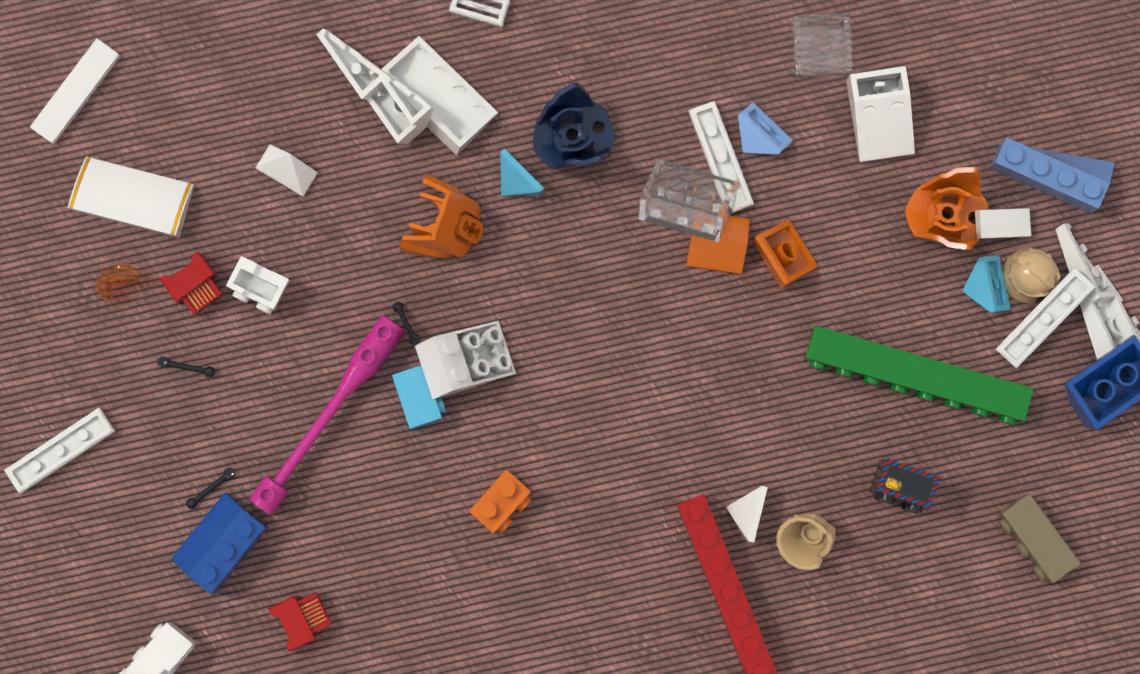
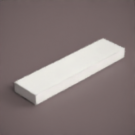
(75, 91)
(719, 150)
(1045, 317)
(59, 450)

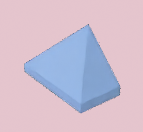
(760, 133)

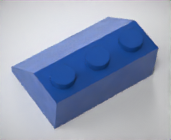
(1107, 385)
(219, 543)

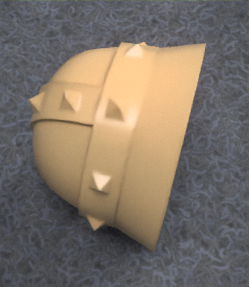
(1030, 275)
(805, 540)

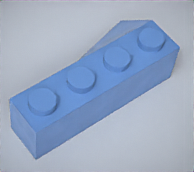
(1061, 175)

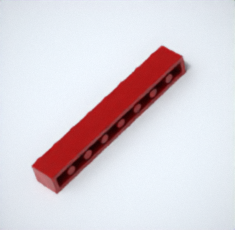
(725, 586)

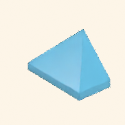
(515, 179)
(987, 285)

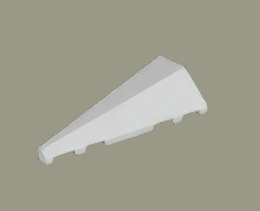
(395, 104)
(1103, 307)

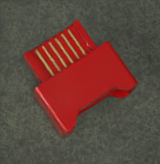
(193, 284)
(301, 619)

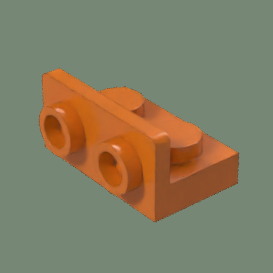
(500, 502)

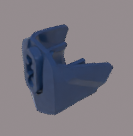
(572, 112)

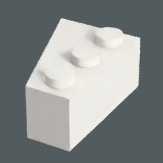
(163, 653)

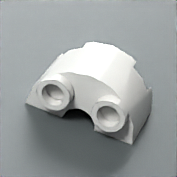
(258, 284)

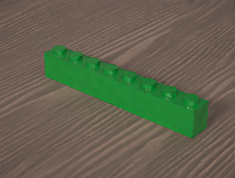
(918, 374)

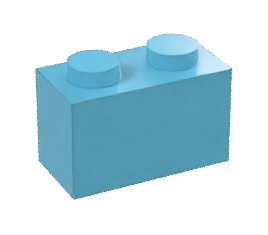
(417, 399)

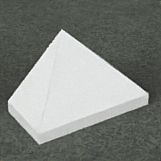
(286, 170)
(747, 512)

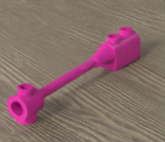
(363, 364)

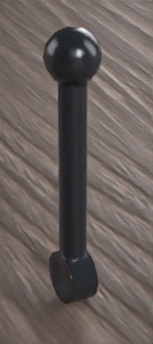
(414, 338)
(163, 362)
(228, 473)

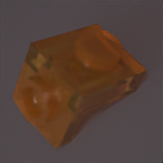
(120, 274)

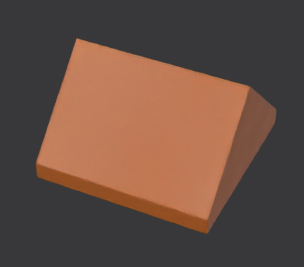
(784, 253)
(722, 256)

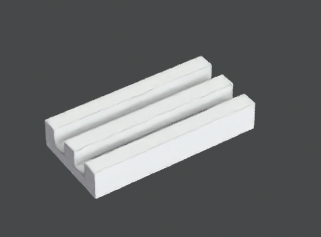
(479, 17)

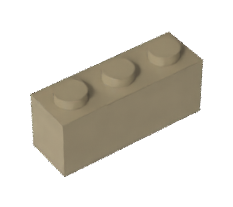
(1037, 539)

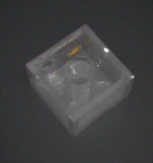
(821, 45)

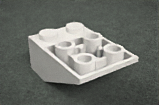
(881, 113)
(465, 359)

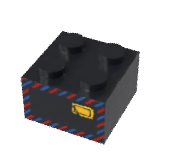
(905, 485)

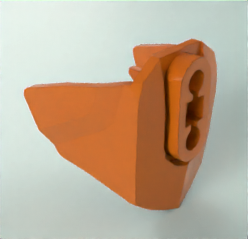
(951, 192)
(450, 232)

